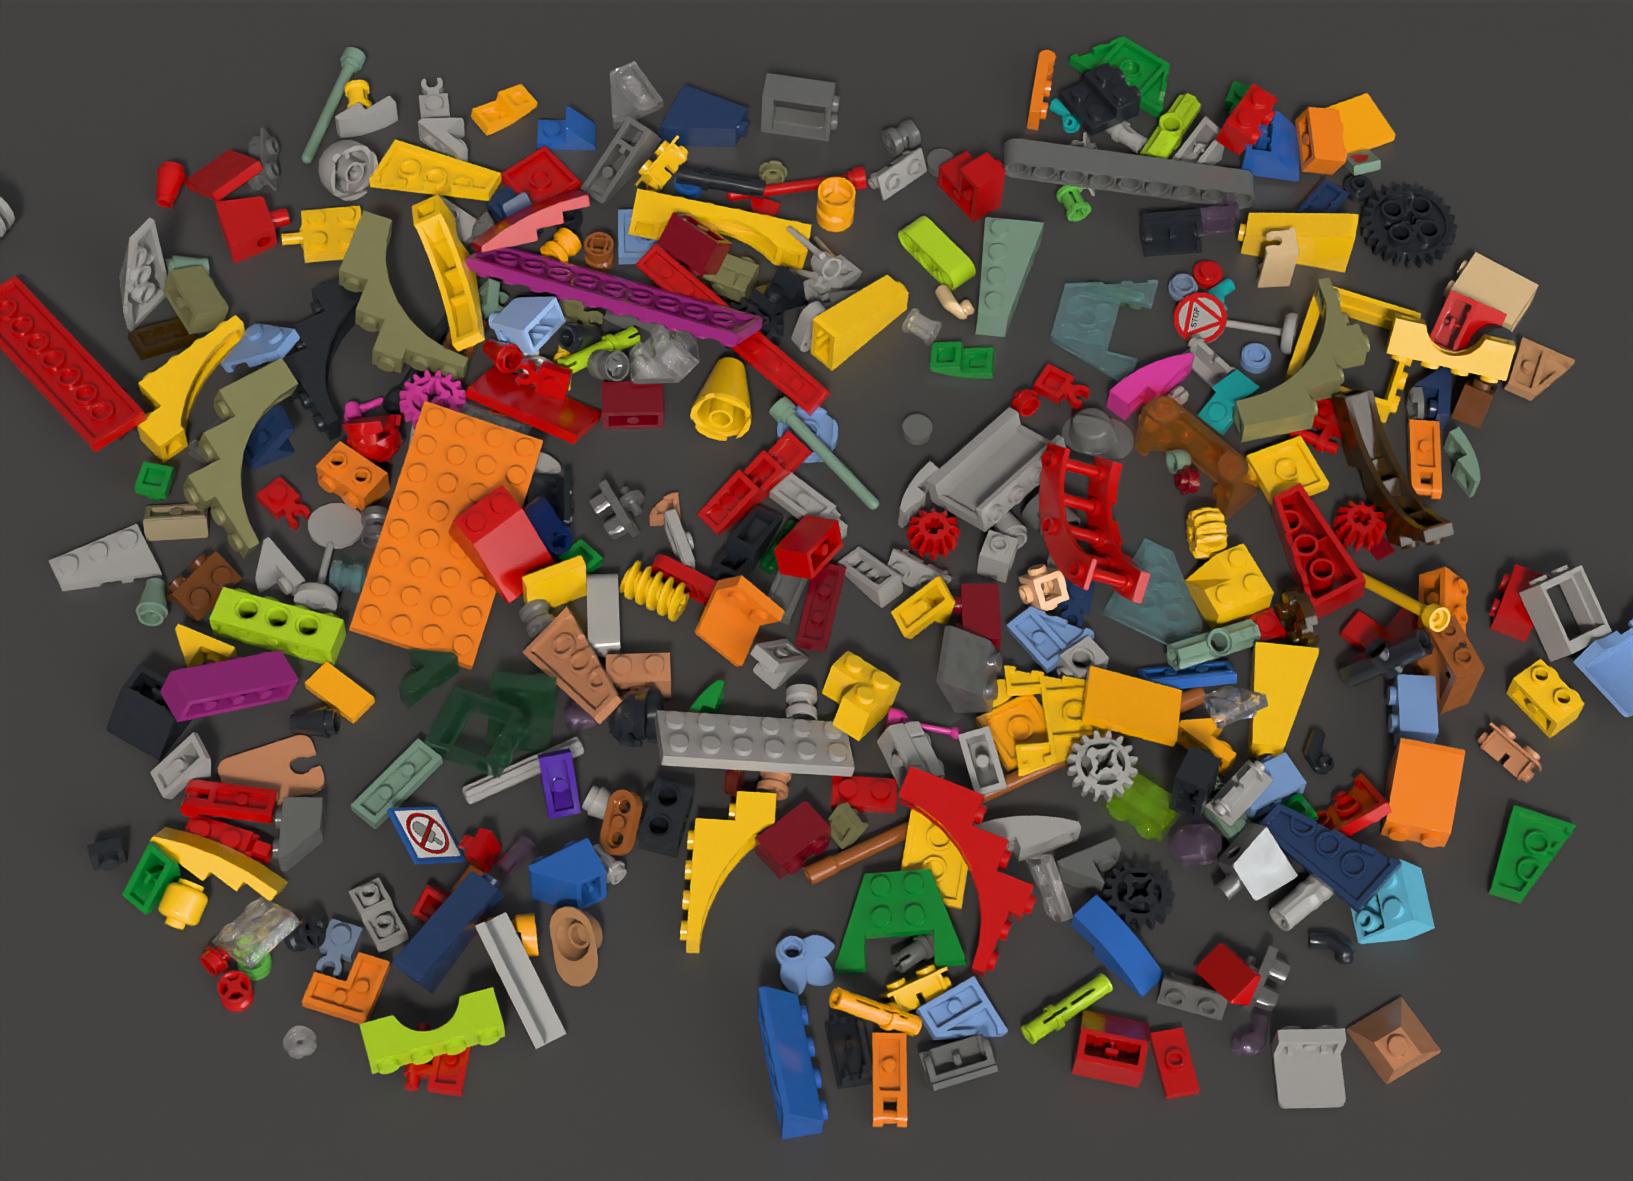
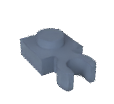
(339, 944)

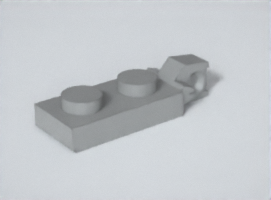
(803, 500)

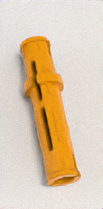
(886, 1015)

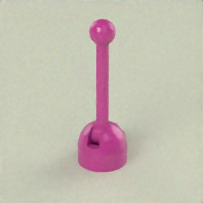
(897, 716)

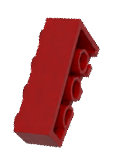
(1315, 553)

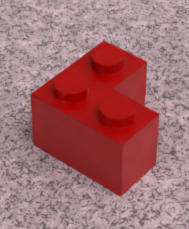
(973, 183)

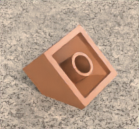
(1393, 1040)

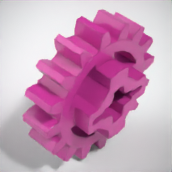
(433, 390)

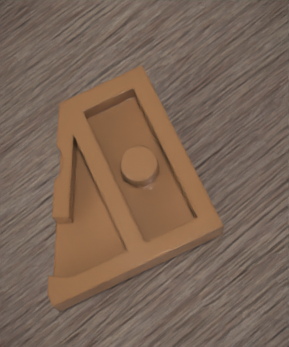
(1535, 369)

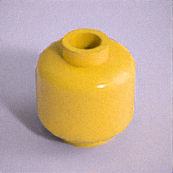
(183, 904)

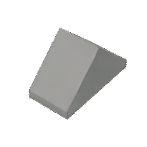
(1202, 145)

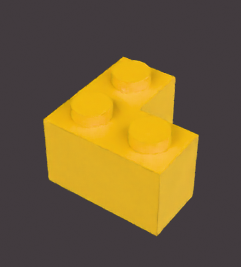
(861, 692)

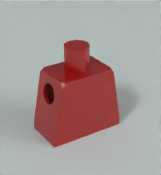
(249, 226)

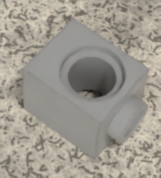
(997, 556)
(1085, 653)

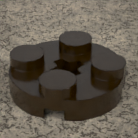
(1298, 617)

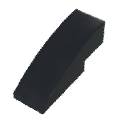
(746, 544)

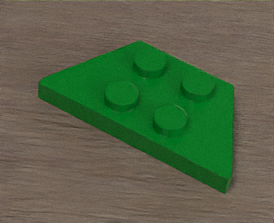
(1139, 68)

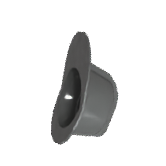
(1097, 435)

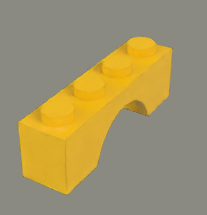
(1488, 357)

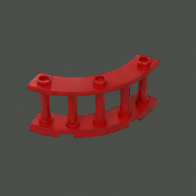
(1108, 561)

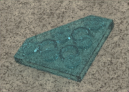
(1167, 606)

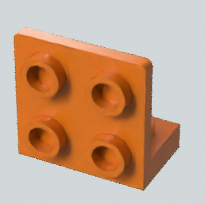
(735, 616)

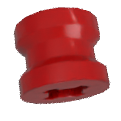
(234, 983)

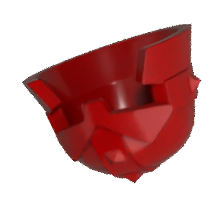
(374, 436)

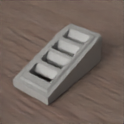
(881, 591)

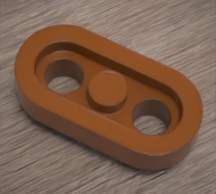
(619, 822)

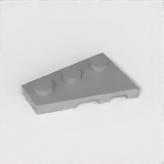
(109, 559)

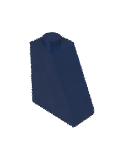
(704, 120)

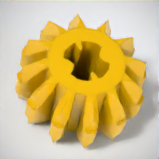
(1206, 532)

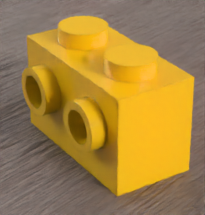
(1545, 698)

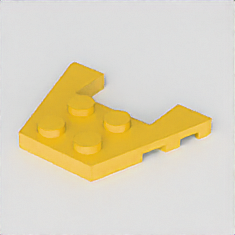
(1062, 714)

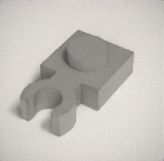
(433, 101)

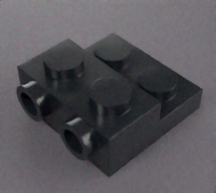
(1101, 99)

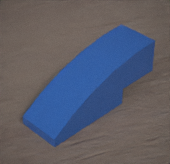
(1117, 946)

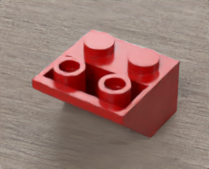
(1461, 320)
(1111, 1049)

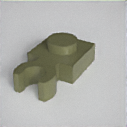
(577, 313)

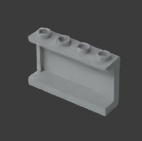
(991, 472)

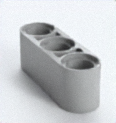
(603, 613)

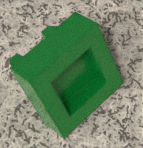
(154, 480)

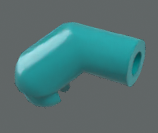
(1069, 123)
(1222, 289)

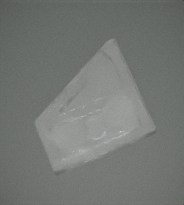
(632, 94)
(1232, 704)
(1050, 886)

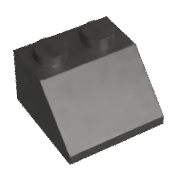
(968, 671)

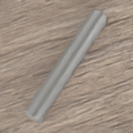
(515, 773)

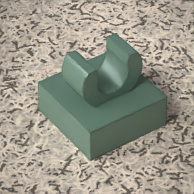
(490, 297)

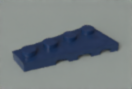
(1340, 864)

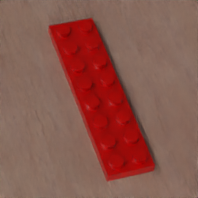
(63, 369)

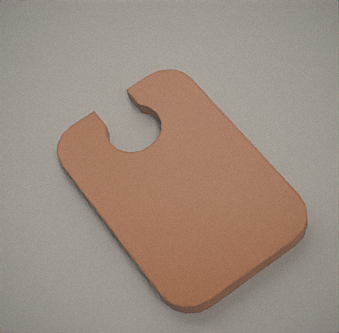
(270, 768)

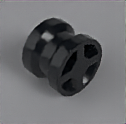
(307, 935)

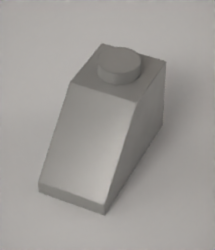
(982, 761)

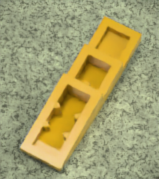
(206, 857)

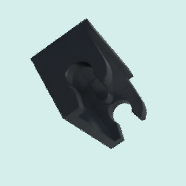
(1171, 232)
(849, 1051)

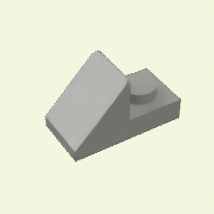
(444, 136)
(276, 568)
(777, 661)
(183, 764)

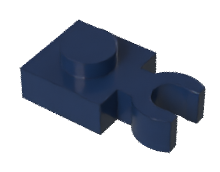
(1078, 603)

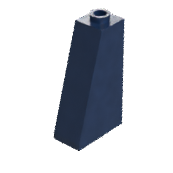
(449, 931)

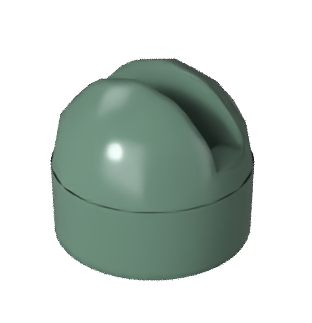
(1177, 459)

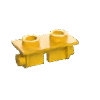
(668, 156)
(928, 983)

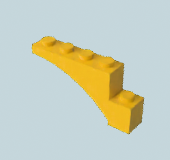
(455, 280)
(176, 385)
(716, 851)

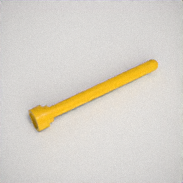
(1432, 616)

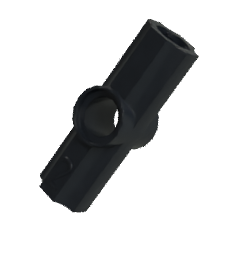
(1385, 657)

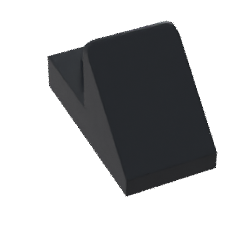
(781, 294)

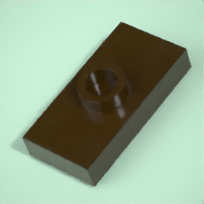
(160, 338)

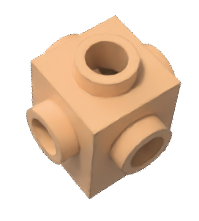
(1043, 587)

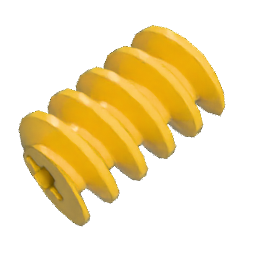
(654, 591)

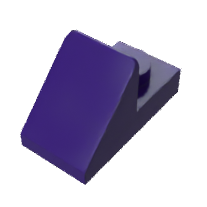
(559, 783)

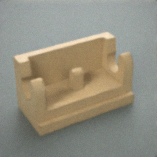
(1278, 260)

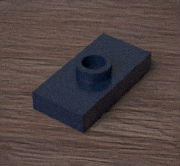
(1324, 199)

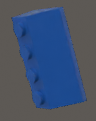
(789, 1063)

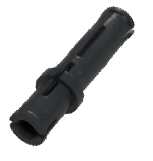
(724, 182)

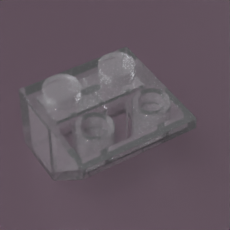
(663, 357)

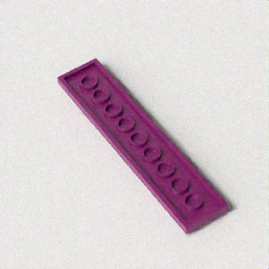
(616, 294)

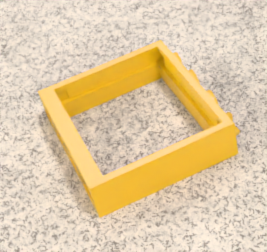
(1368, 311)

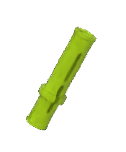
(608, 342)
(1037, 1028)

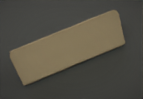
(175, 522)

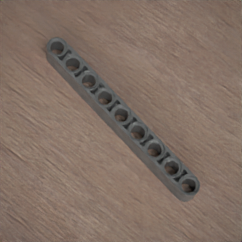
(1127, 173)

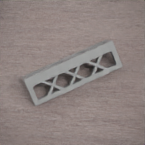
(520, 980)

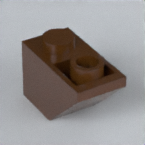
(1474, 401)

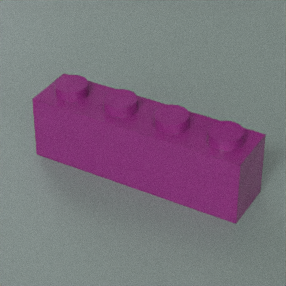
(228, 685)

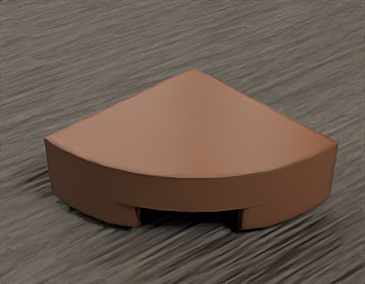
(668, 503)

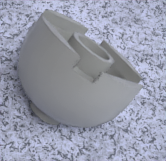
(347, 169)

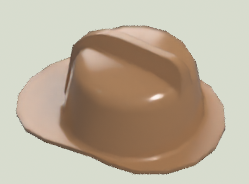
(575, 944)

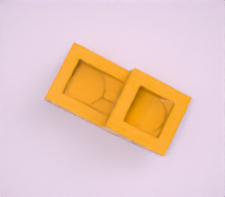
(505, 110)

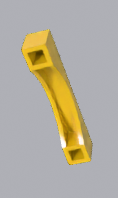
(761, 232)

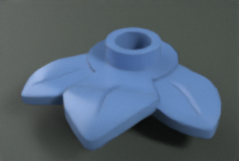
(808, 965)

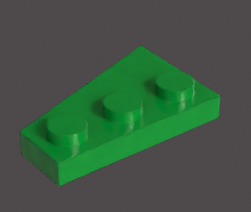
(1526, 852)

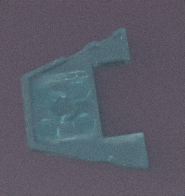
(1088, 320)

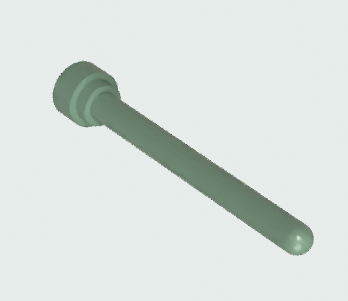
(351, 62)
(785, 412)

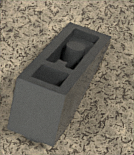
(621, 160)

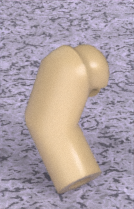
(951, 304)

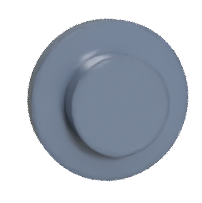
(1182, 286)

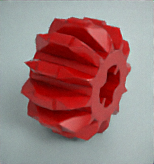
(1359, 525)
(933, 534)

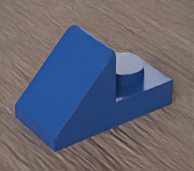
(569, 134)

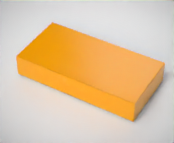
(339, 692)

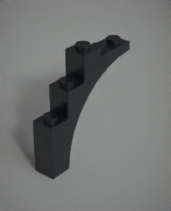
(318, 343)

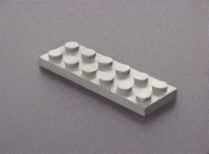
(752, 743)

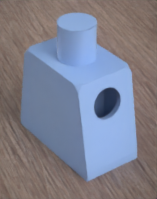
(528, 322)

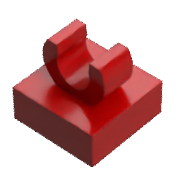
(481, 849)

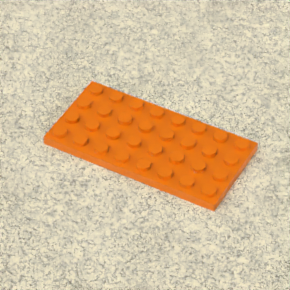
(420, 581)

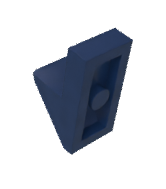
(508, 203)
(1438, 395)
(269, 439)

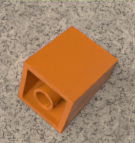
(1422, 792)

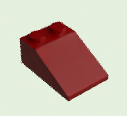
(501, 542)

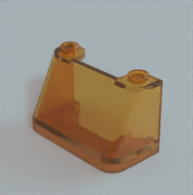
(1170, 426)

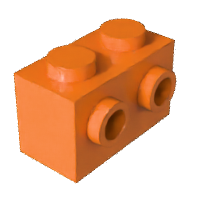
(1320, 140)
(352, 477)
(1445, 589)

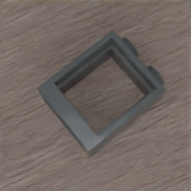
(795, 121)

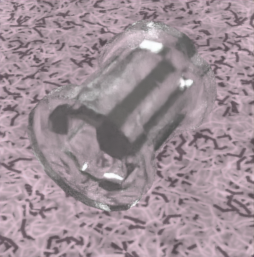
(921, 326)

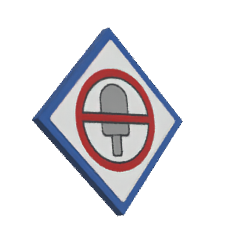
(425, 835)

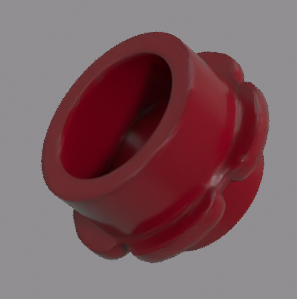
(1187, 480)

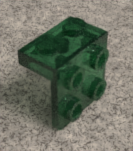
(537, 700)

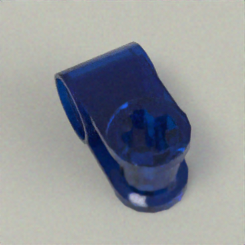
(548, 525)

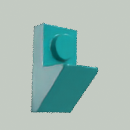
(1220, 408)

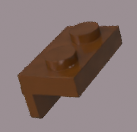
(203, 585)

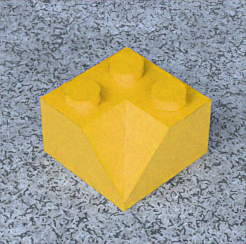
(1229, 588)

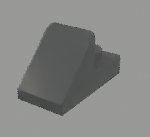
(1082, 867)

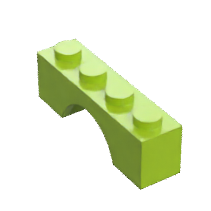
(394, 1045)

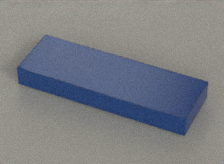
(1195, 676)

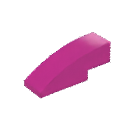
(1148, 383)

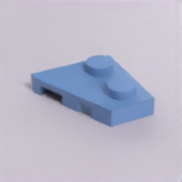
(261, 345)
(961, 1014)

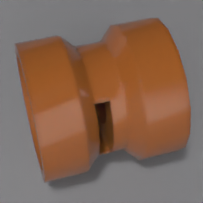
(599, 252)

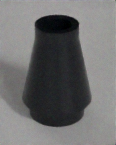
(576, 337)
(316, 722)

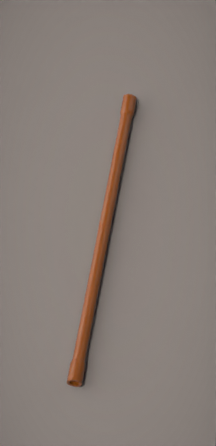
(833, 864)

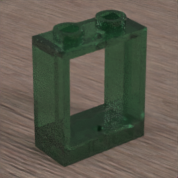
(453, 720)

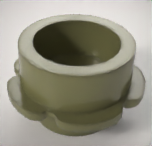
(772, 177)

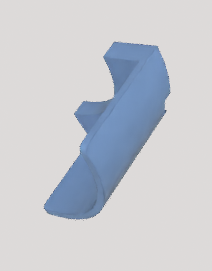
(1610, 668)

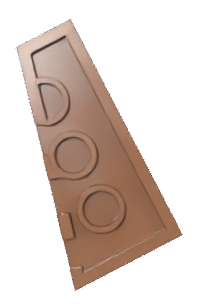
(567, 655)

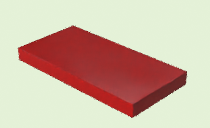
(560, 418)

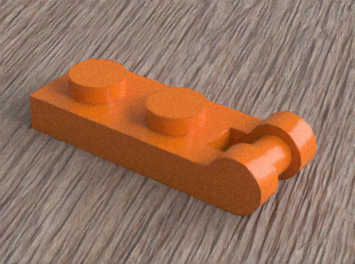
(1041, 88)
(1424, 457)
(889, 1078)

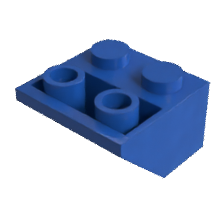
(1275, 152)
(569, 876)

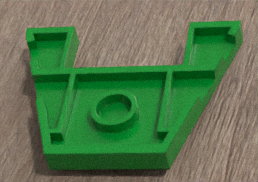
(898, 907)

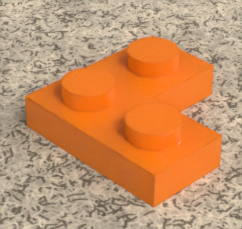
(351, 998)

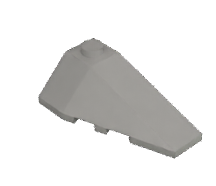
(142, 275)

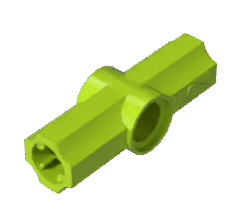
(1172, 127)

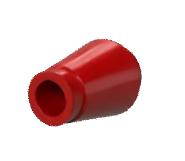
(168, 183)
(503, 355)

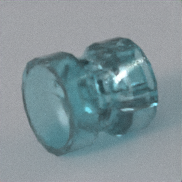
(349, 577)

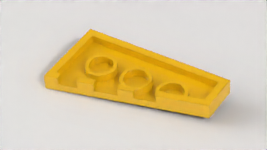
(429, 172)

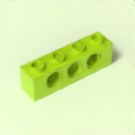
(289, 638)

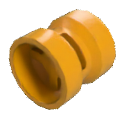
(563, 245)

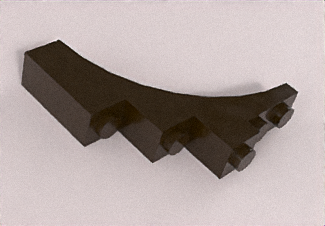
(1385, 484)

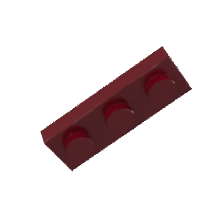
(820, 608)

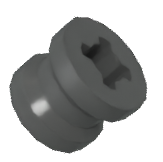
(536, 616)

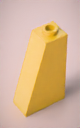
(1322, 238)
(856, 320)
(1283, 676)

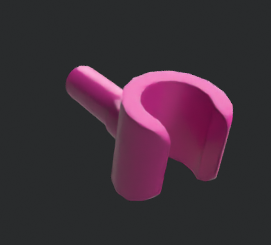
(354, 410)

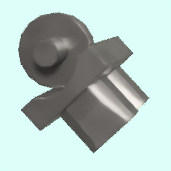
(609, 500)
(1270, 968)

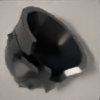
(635, 717)

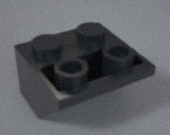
(143, 715)

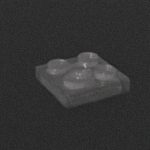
(256, 931)

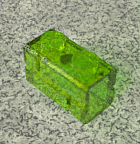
(1144, 807)

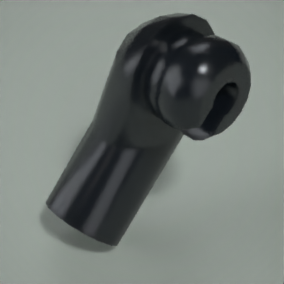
(1314, 756)
(1334, 942)

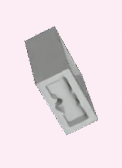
(1582, 604)

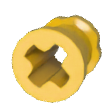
(357, 92)

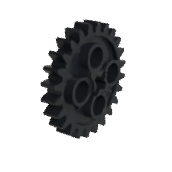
(1408, 226)

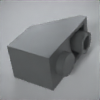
(300, 827)

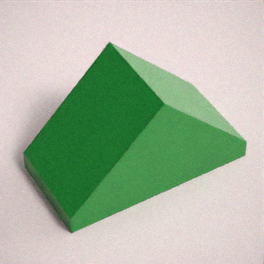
(151, 878)

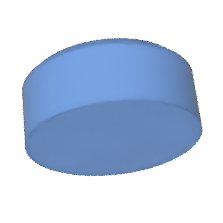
(1255, 358)

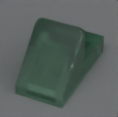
(432, 671)

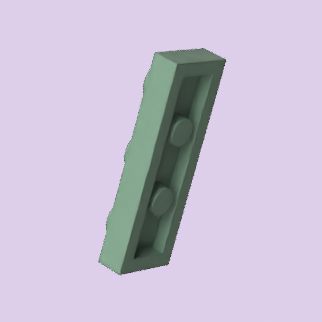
(396, 783)

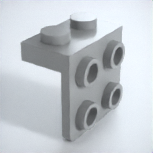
(1309, 1067)

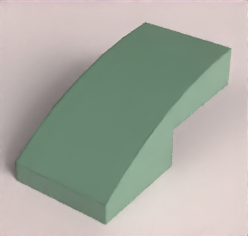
(1466, 467)

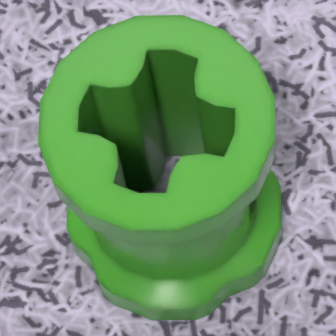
(1073, 202)

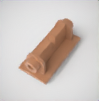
(1501, 743)

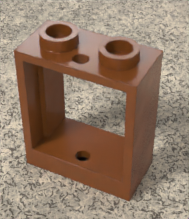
(1454, 667)

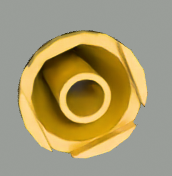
(723, 402)

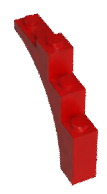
(955, 814)

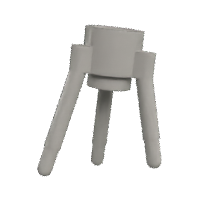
(823, 262)

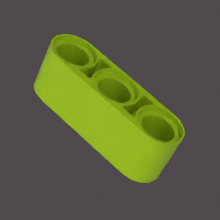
(937, 253)

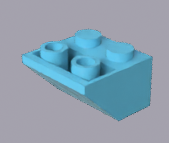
(1397, 910)

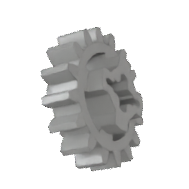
(1092, 758)

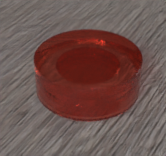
(734, 782)

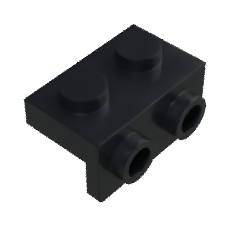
(555, 491)

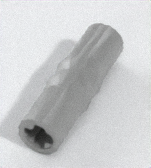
(1299, 903)

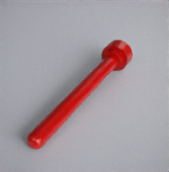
(855, 176)

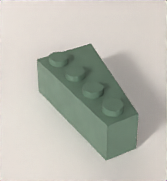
(1004, 267)

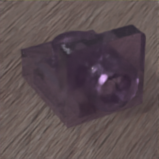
(1220, 219)

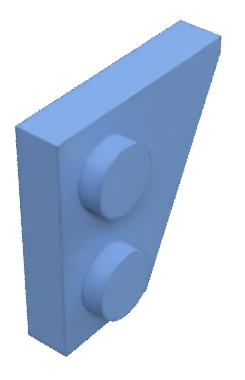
(1045, 636)

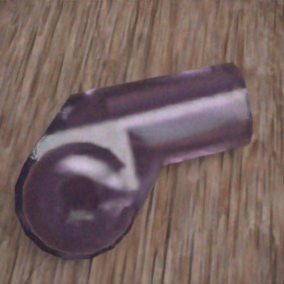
(1254, 1040)

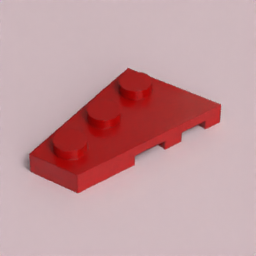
(1355, 808)

